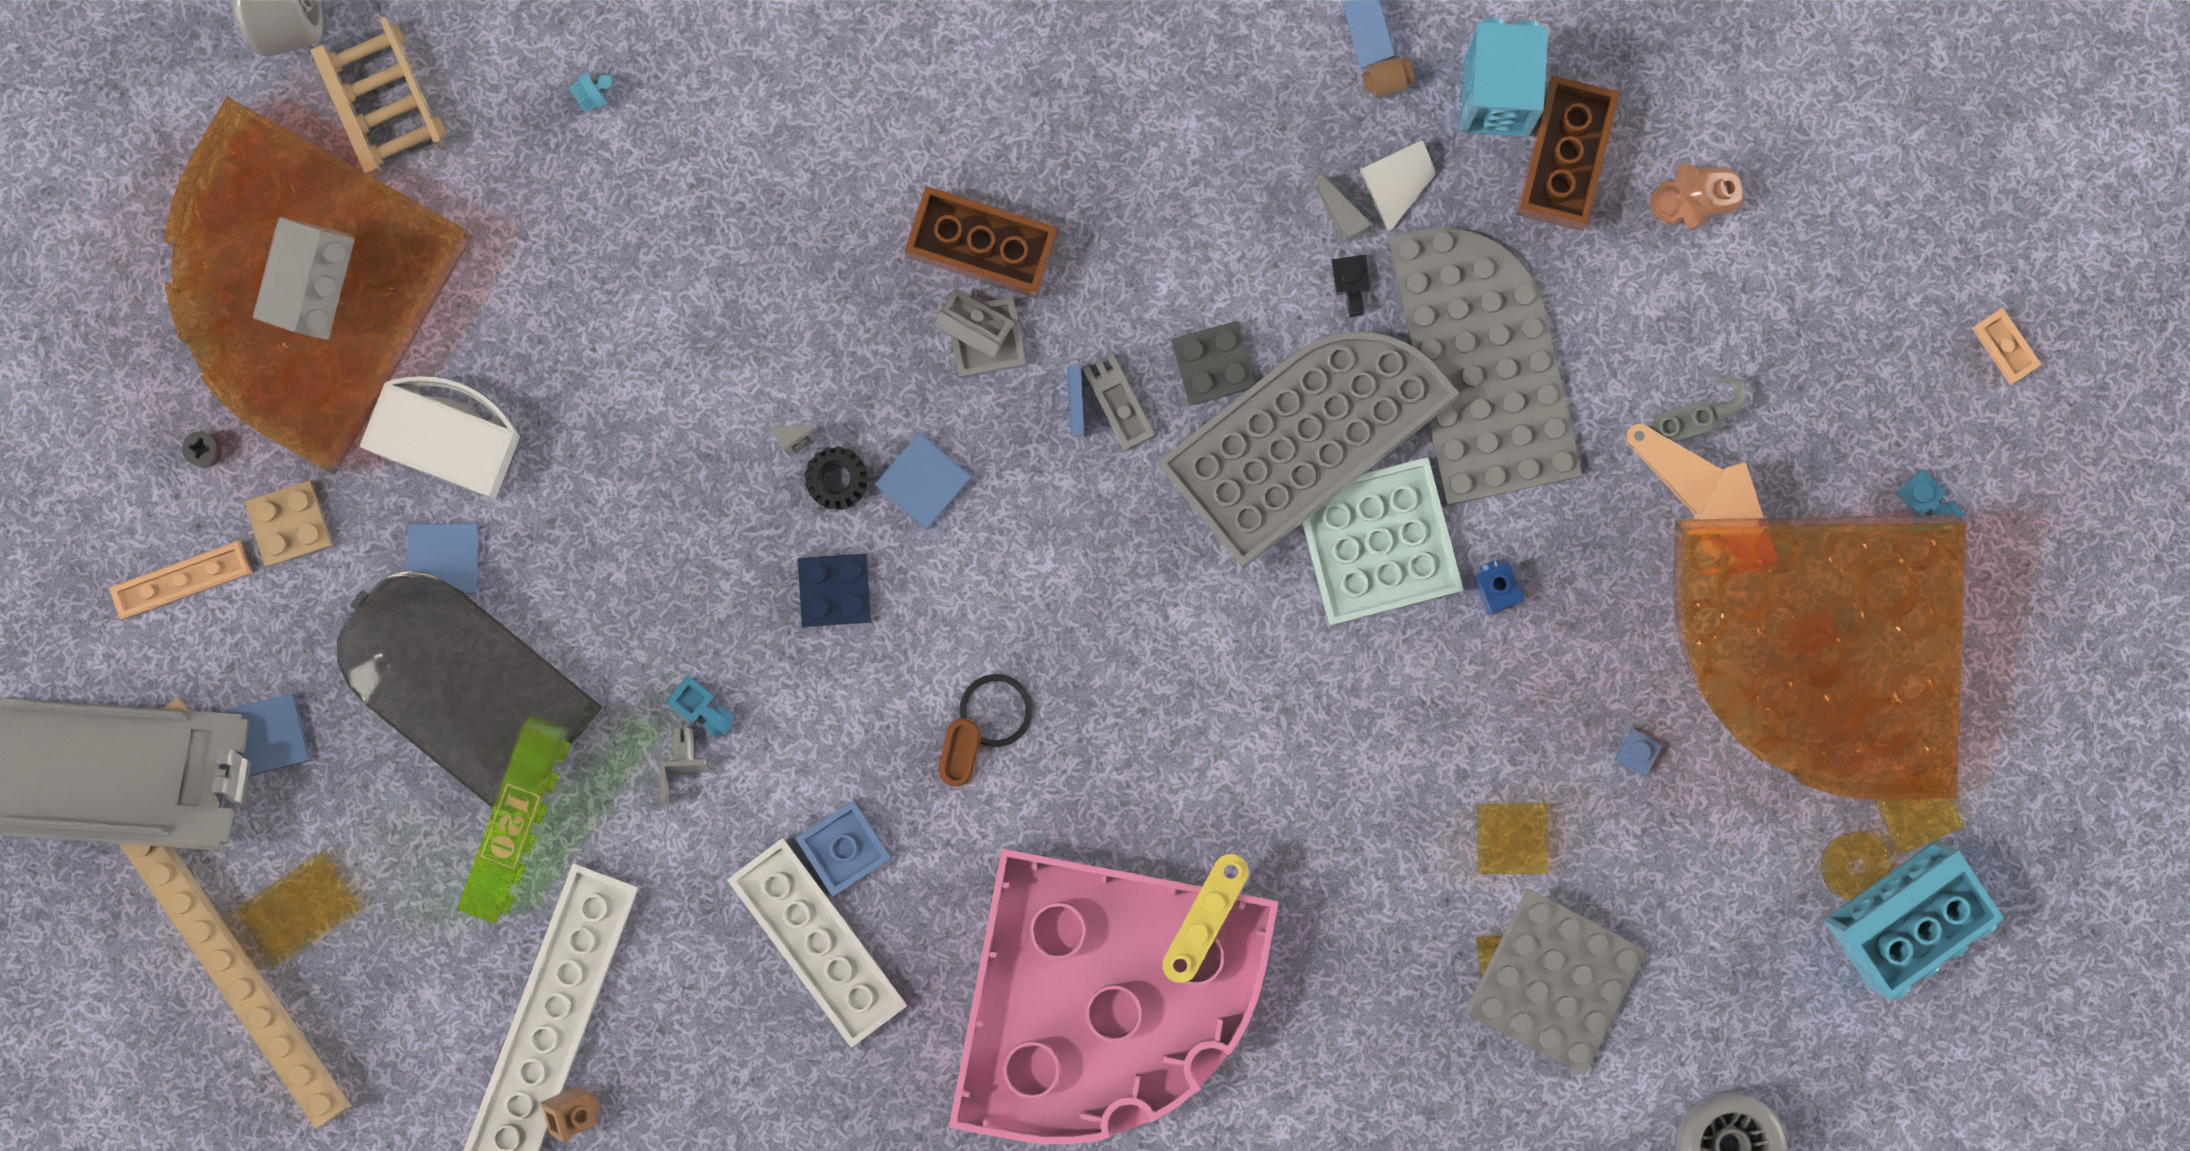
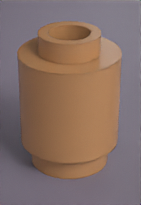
(1388, 76)

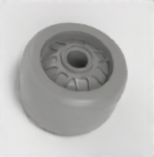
(278, 25)
(1732, 1114)

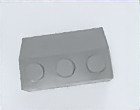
(303, 278)

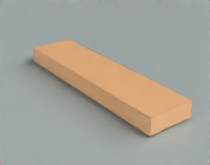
(180, 580)

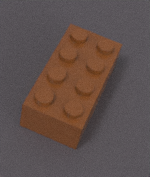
(1567, 153)
(981, 242)

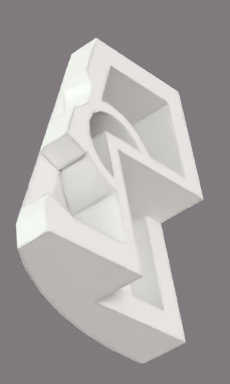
(1398, 181)

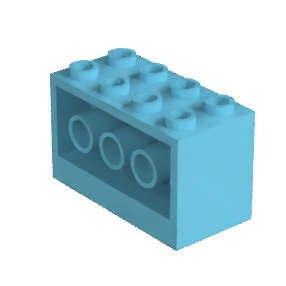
(1504, 78)
(1914, 920)

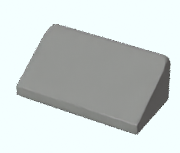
(973, 323)
(794, 437)

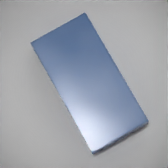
(1075, 400)

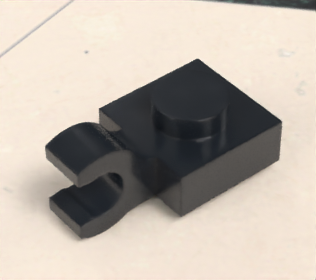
(1351, 278)

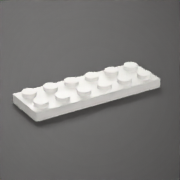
(817, 942)

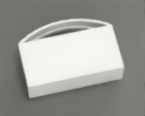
(441, 434)

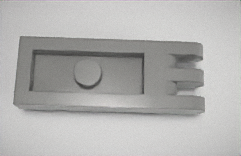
(1119, 404)

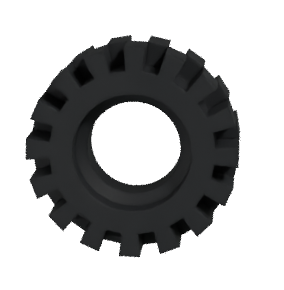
(826, 459)

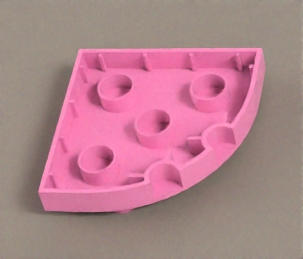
(1073, 1007)

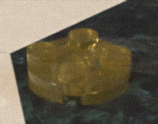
(1852, 846)

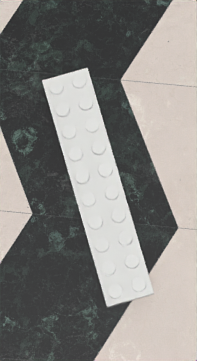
(553, 1011)

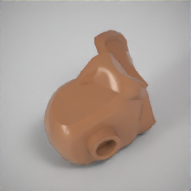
(1697, 196)

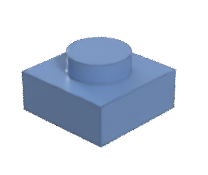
(1638, 752)

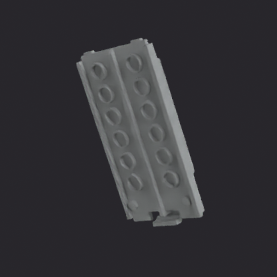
(120, 773)

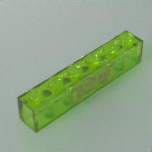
(513, 819)

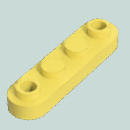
(1205, 918)

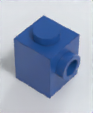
(1498, 586)

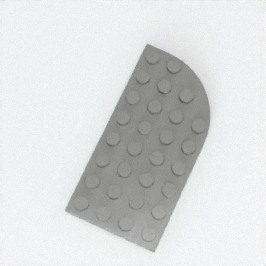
(1490, 336)
(1304, 436)

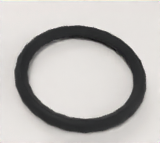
(1027, 701)

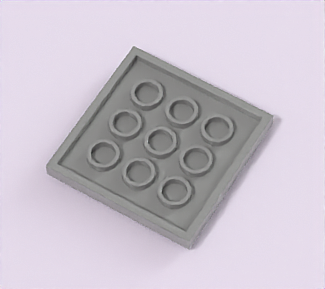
(1555, 981)

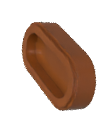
(960, 752)

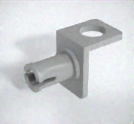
(682, 761)

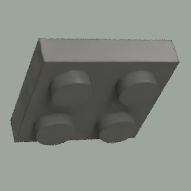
(1213, 363)

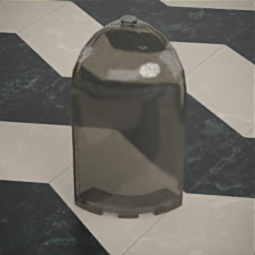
(452, 677)

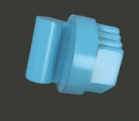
(588, 92)

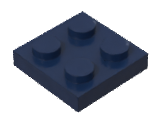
(834, 590)

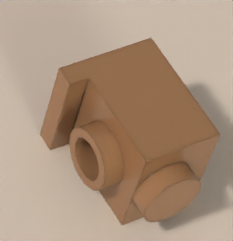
(561, 1111)

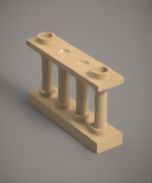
(345, 94)

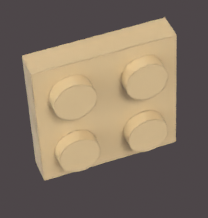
(288, 523)

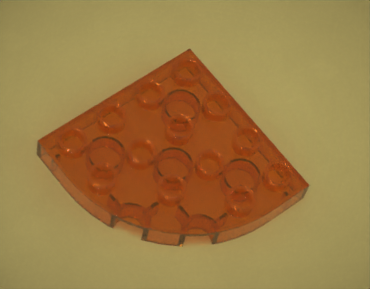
(221, 230)
(1830, 645)

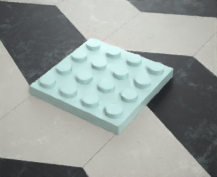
(1382, 544)

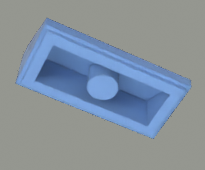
(1368, 31)

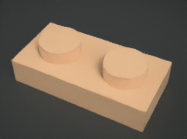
(2006, 346)

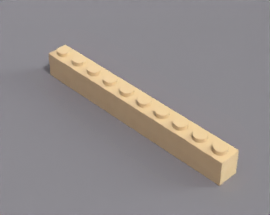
(239, 982)

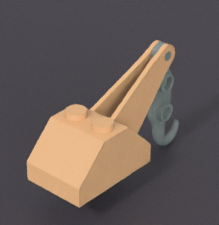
(1696, 482)

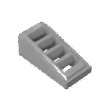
(1344, 214)

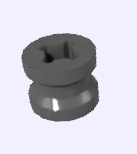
(209, 451)

